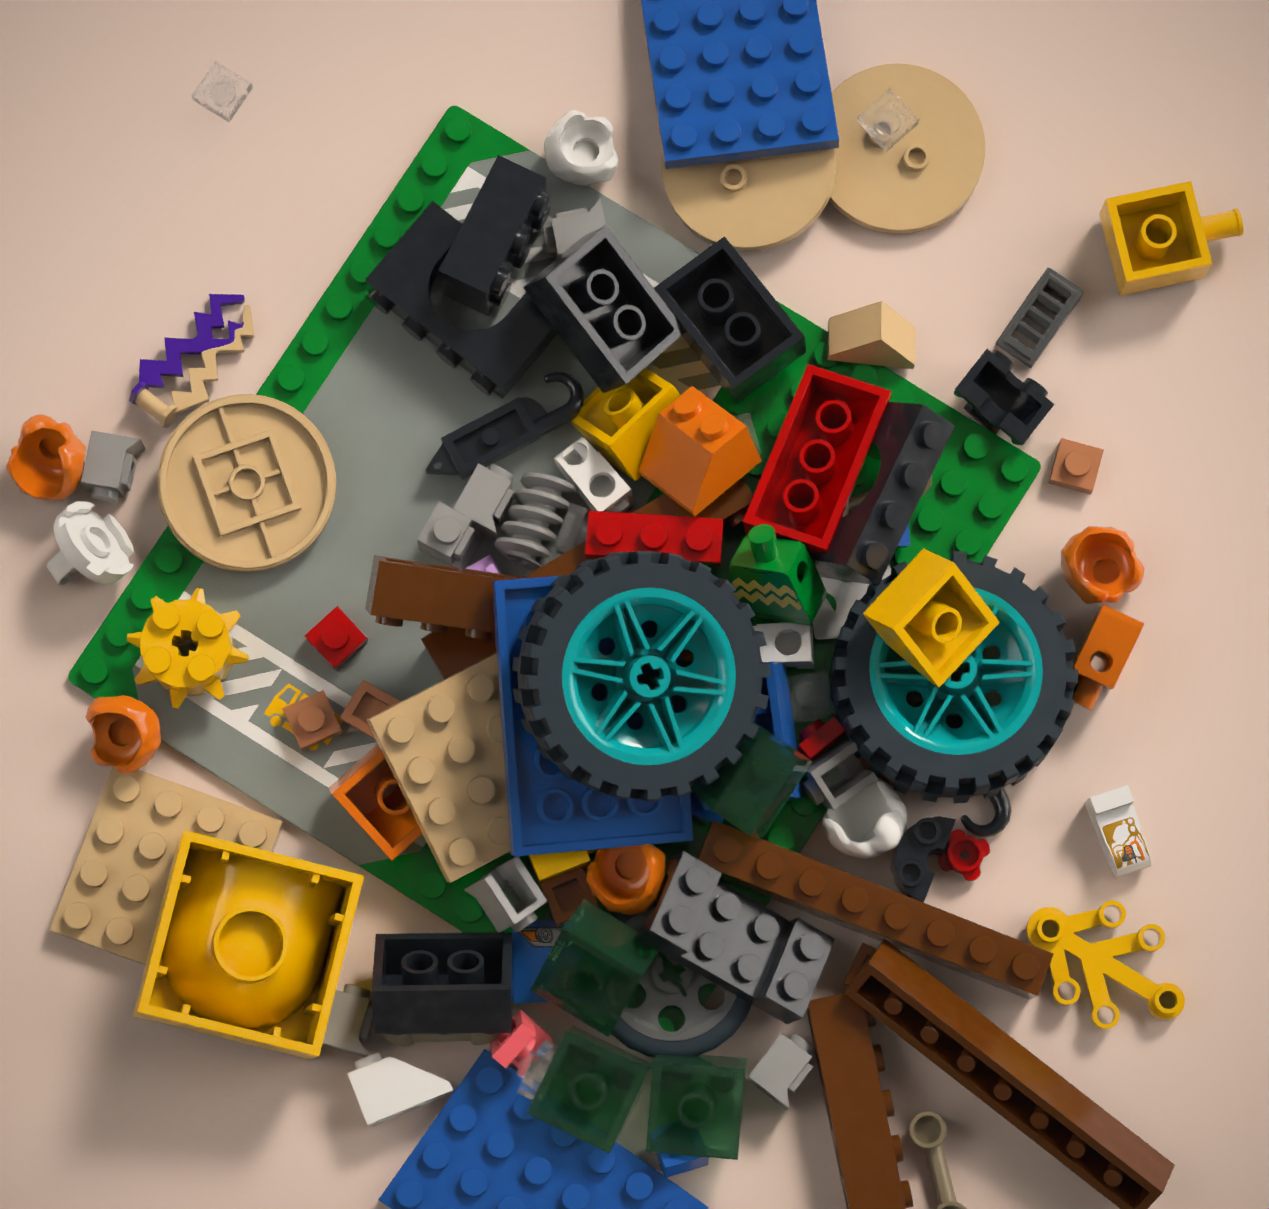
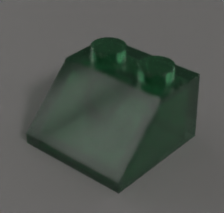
(756, 785)
(594, 968)
(590, 1088)
(696, 1105)

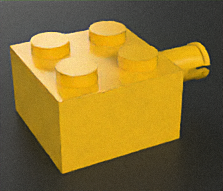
(1161, 237)

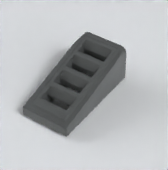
(1060, 286)

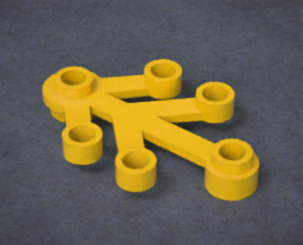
(1098, 960)

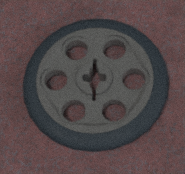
(702, 1027)

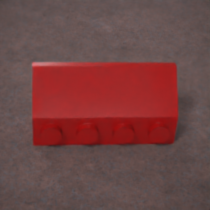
(817, 458)

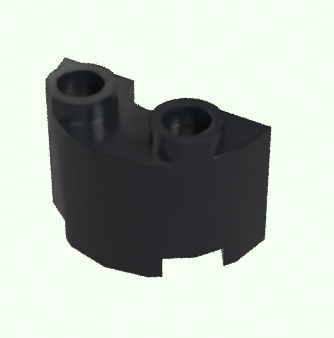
(1001, 399)
(910, 855)

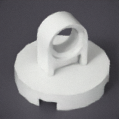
(89, 546)

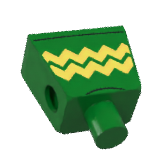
(776, 577)

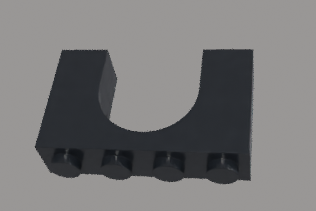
(404, 285)
(866, 538)

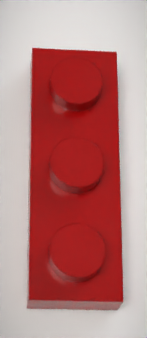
(691, 537)

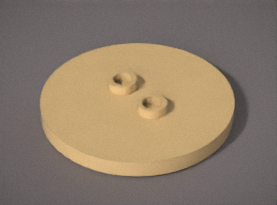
(924, 173)
(752, 200)
(246, 483)

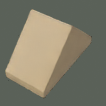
(872, 337)

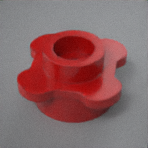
(967, 867)

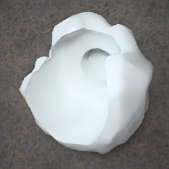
(581, 149)
(867, 822)

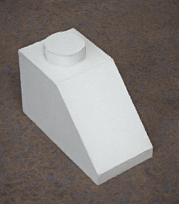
(393, 1087)

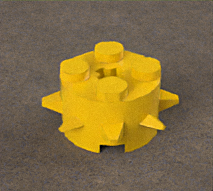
(203, 668)

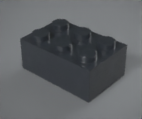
(495, 236)
(604, 309)
(731, 320)
(443, 983)

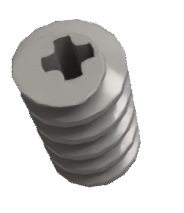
(533, 518)

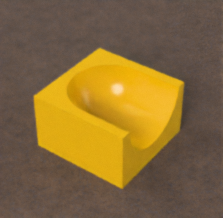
(248, 945)

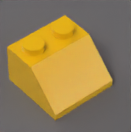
(624, 419)
(931, 616)

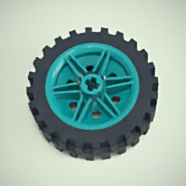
(563, 663)
(995, 742)

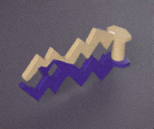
(203, 344)

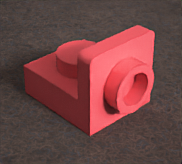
(515, 1046)

